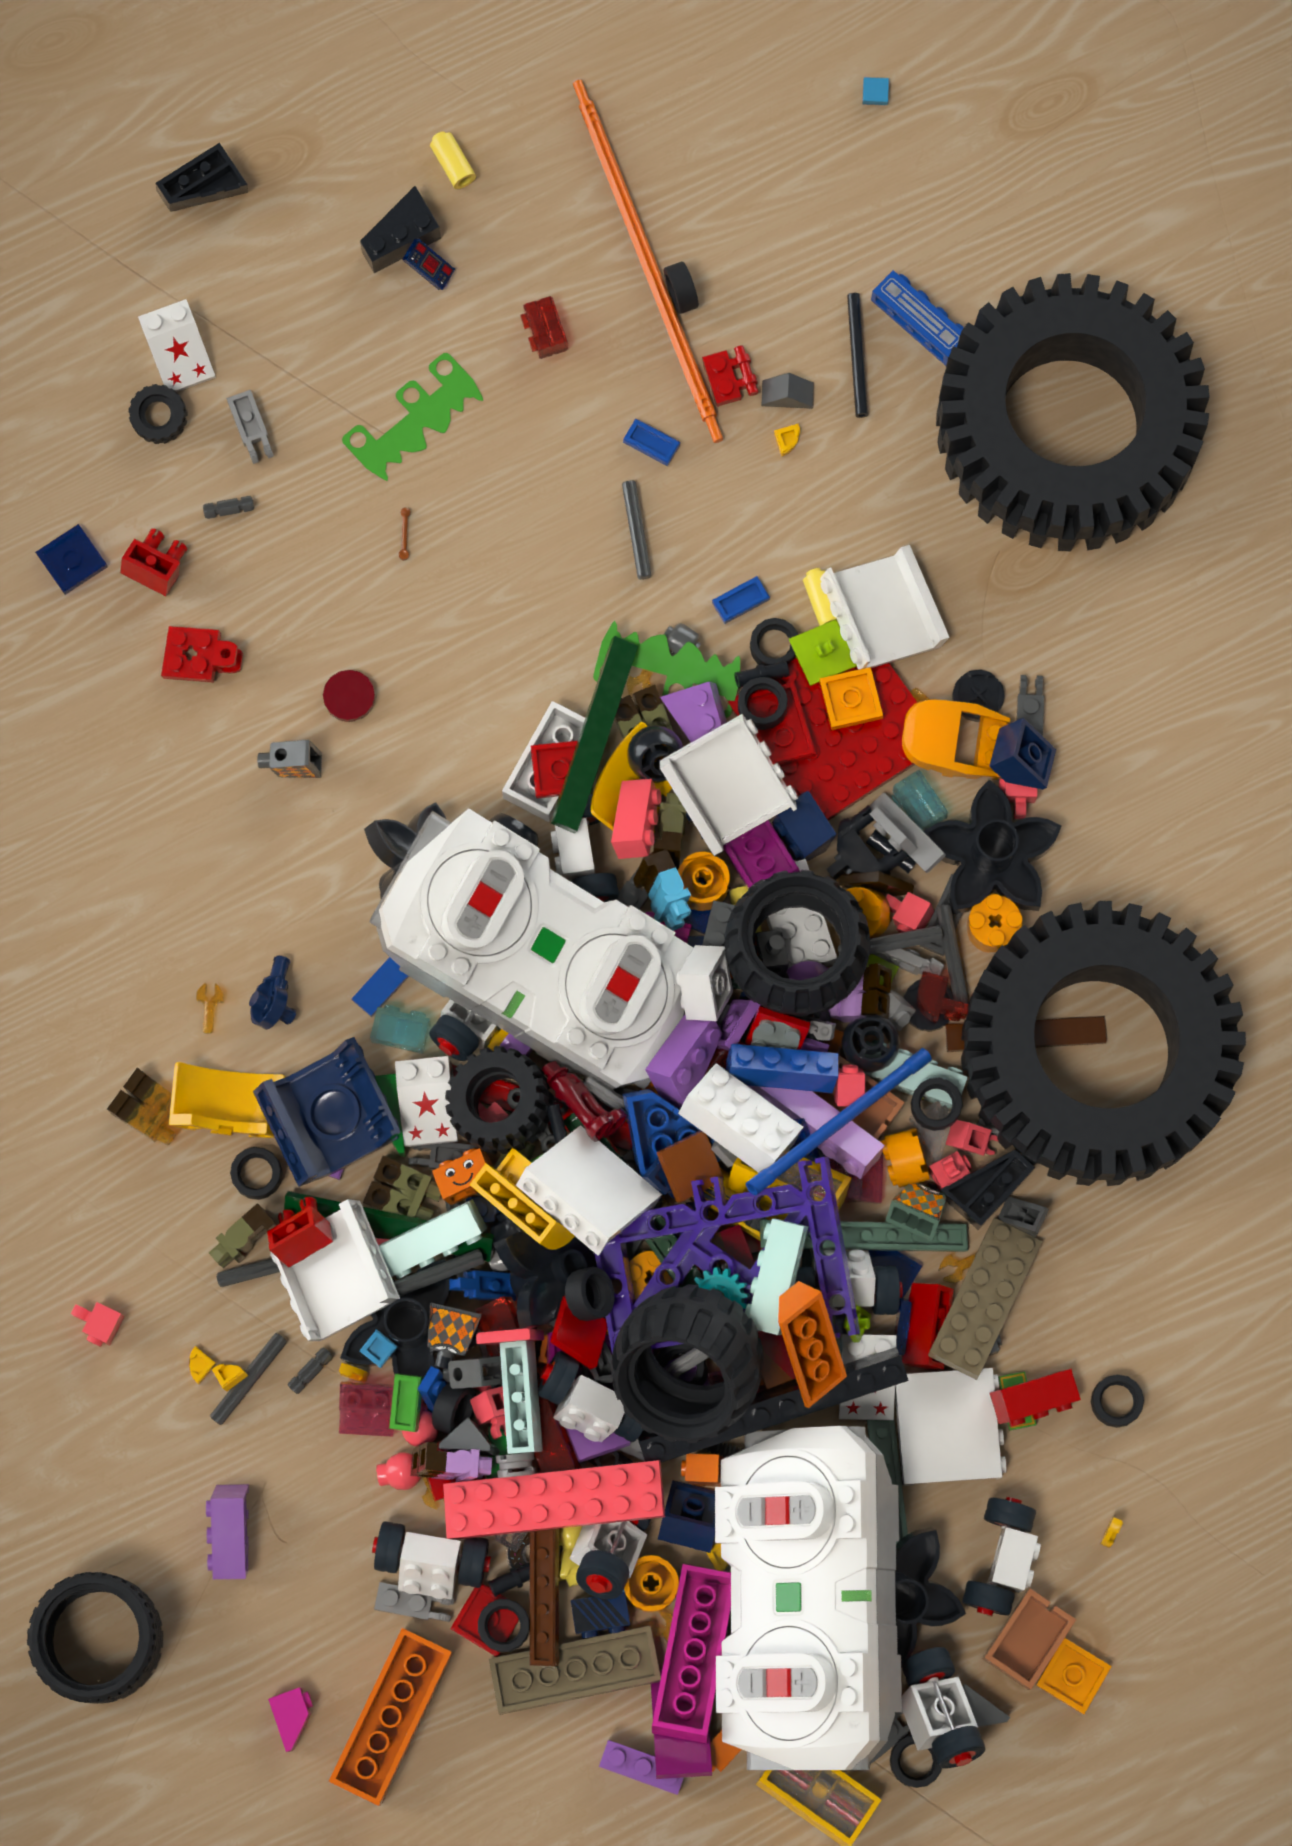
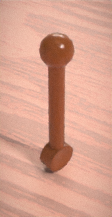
(404, 554)

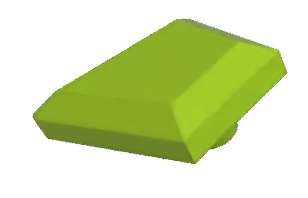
(863, 1320)

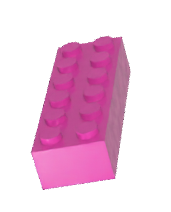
(689, 1664)

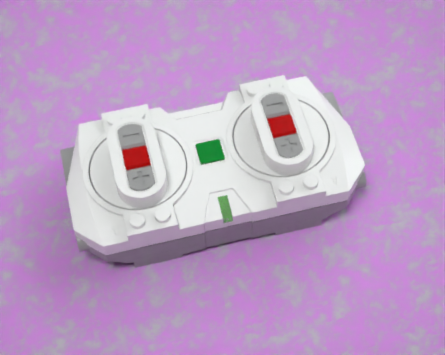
(531, 950)
(812, 1599)

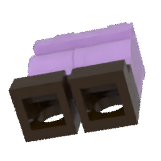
(866, 996)
(448, 1465)

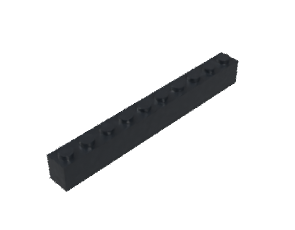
(786, 1403)

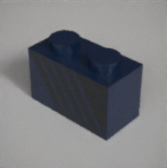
(600, 1614)

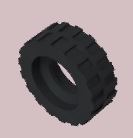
(153, 394)

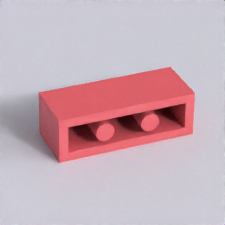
(635, 818)

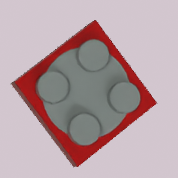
(776, 1030)

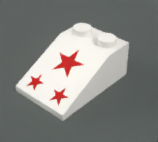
(177, 346)
(423, 1101)
(875, 1405)

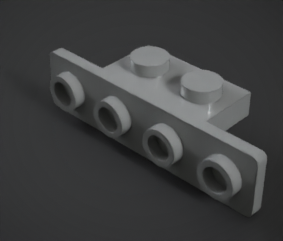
(905, 833)

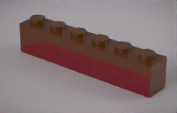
(776, 1361)

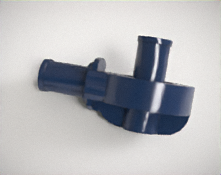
(271, 997)

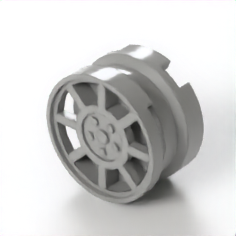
(515, 1461)

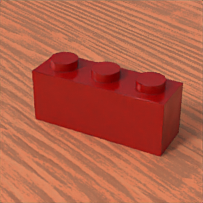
(927, 1315)
(1035, 1398)

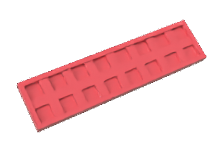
(554, 1500)

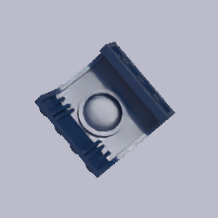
(328, 1114)

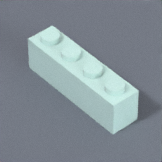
(931, 1070)
(432, 1238)
(777, 1272)
(521, 1397)

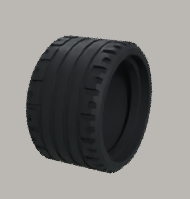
(42, 1632)

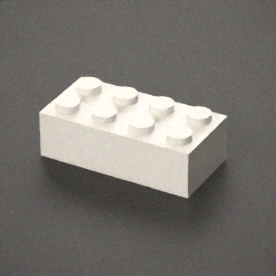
(555, 727)
(804, 933)
(740, 1119)

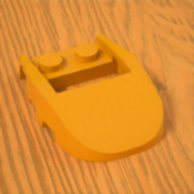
(932, 737)

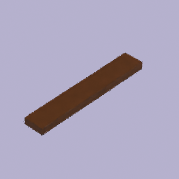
(1047, 1033)
(544, 1597)

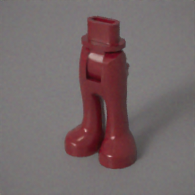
(579, 1099)

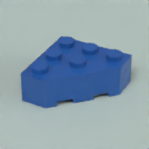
(654, 1126)

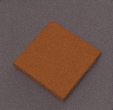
(687, 1162)

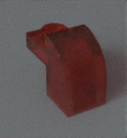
(932, 1001)

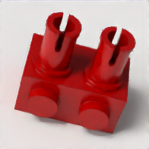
(151, 567)
(299, 1234)

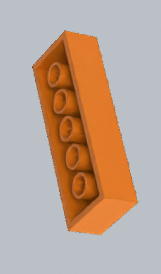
(390, 1717)

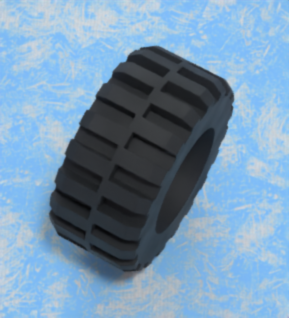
(476, 1077)

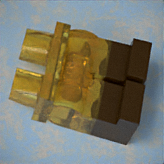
(148, 1119)

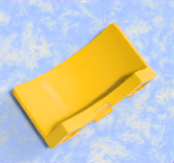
(608, 786)
(218, 1101)

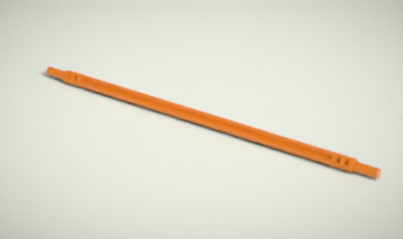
(648, 261)

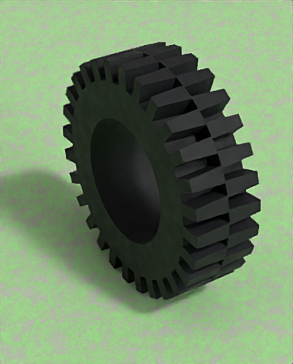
(1086, 329)
(1160, 970)

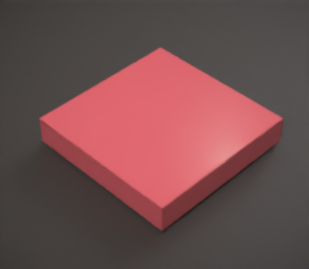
(498, 1337)

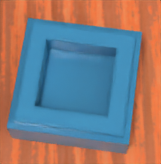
(875, 91)
(378, 1348)

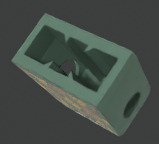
(917, 1209)

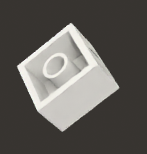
(705, 983)

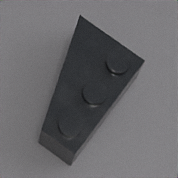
(202, 181)
(397, 230)
(985, 1190)

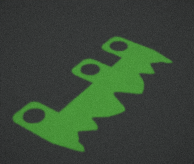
(428, 412)
(683, 668)

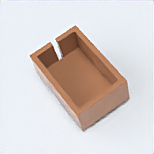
(877, 1116)
(1029, 1639)

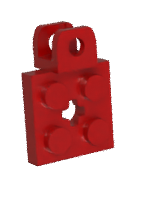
(211, 655)

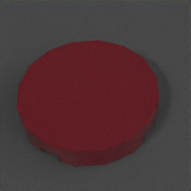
(349, 695)

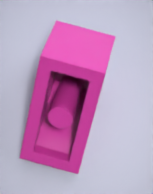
(291, 1715)

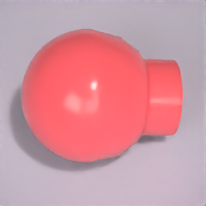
(426, 1430)
(397, 1472)

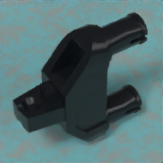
(853, 853)

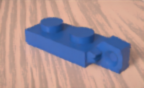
(483, 1285)

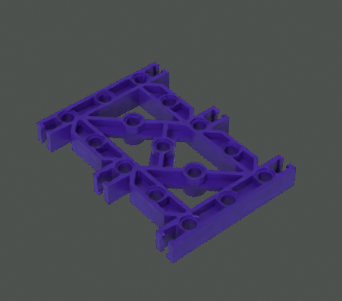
(696, 1248)

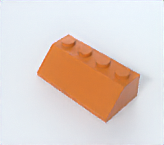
(810, 1342)

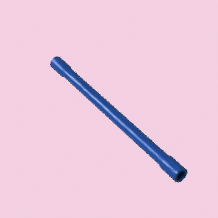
(768, 1175)

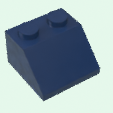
(1022, 755)
(805, 829)
(689, 1517)

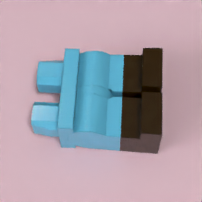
(664, 889)

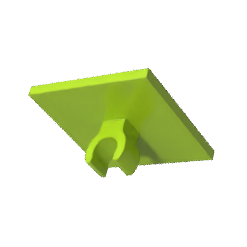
(822, 652)

